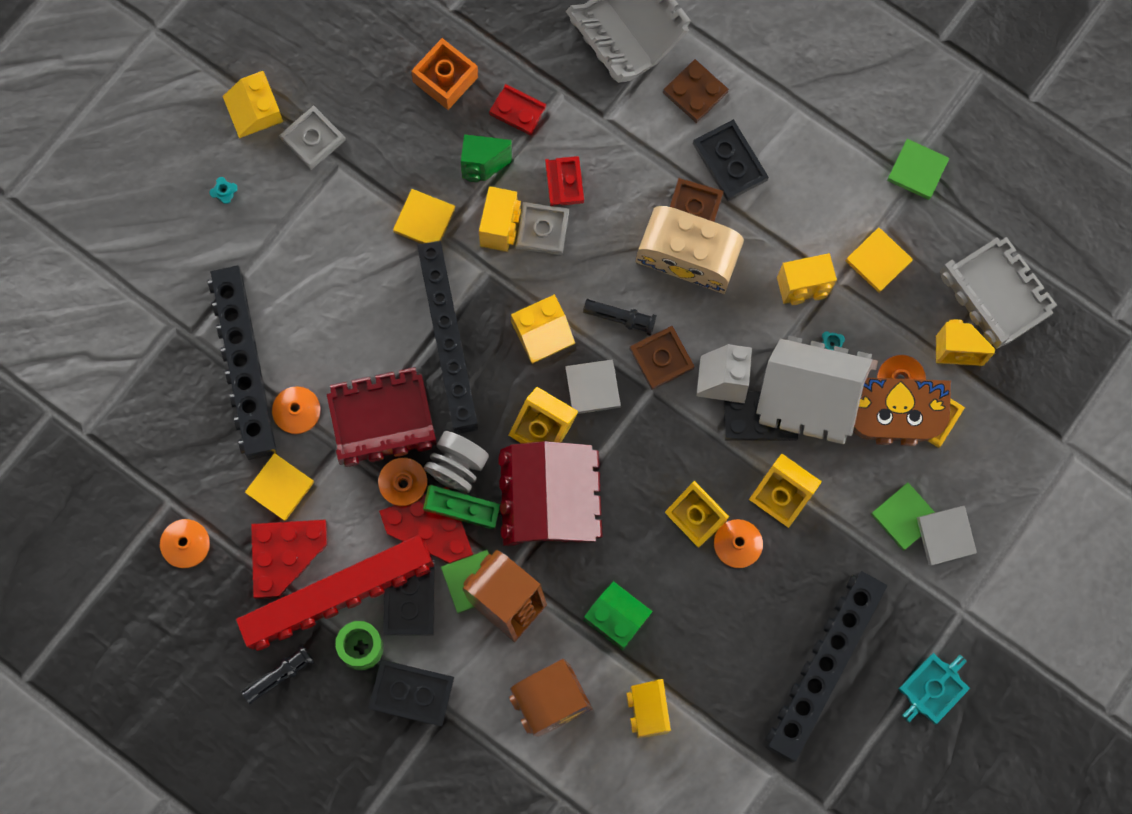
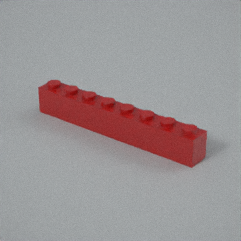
(335, 593)

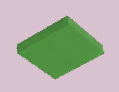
(918, 169)
(899, 515)
(455, 576)

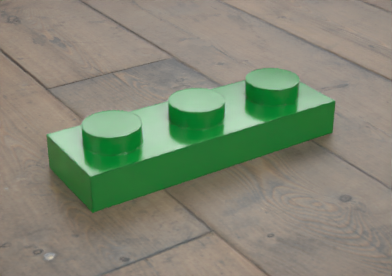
(461, 507)

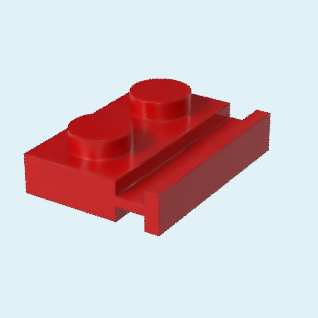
(517, 109)
(564, 181)

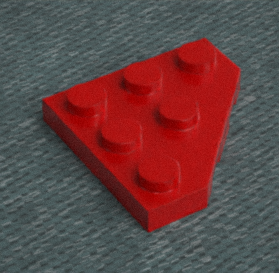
(442, 535)
(283, 553)

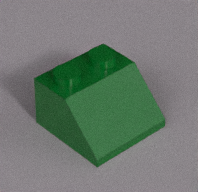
(484, 157)
(617, 615)

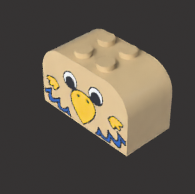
(690, 248)

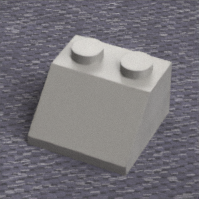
(725, 373)

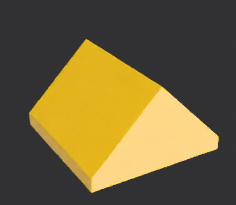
(696, 514)

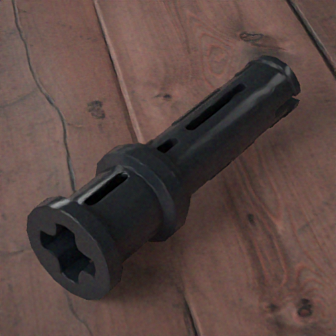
(631, 318)
(287, 668)

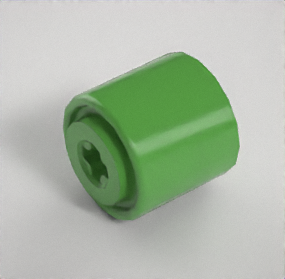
(348, 639)

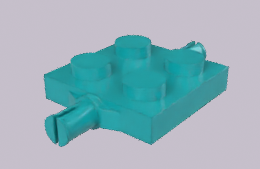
(934, 688)

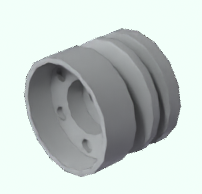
(454, 465)

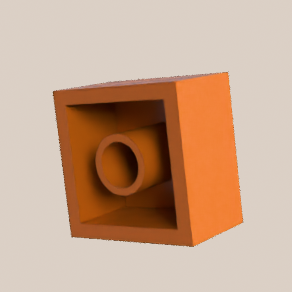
(445, 73)

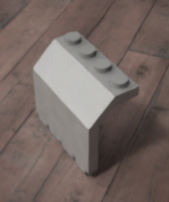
(630, 33)
(998, 292)
(813, 389)

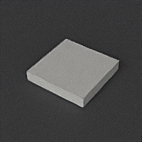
(312, 137)
(542, 228)
(593, 386)
(946, 535)

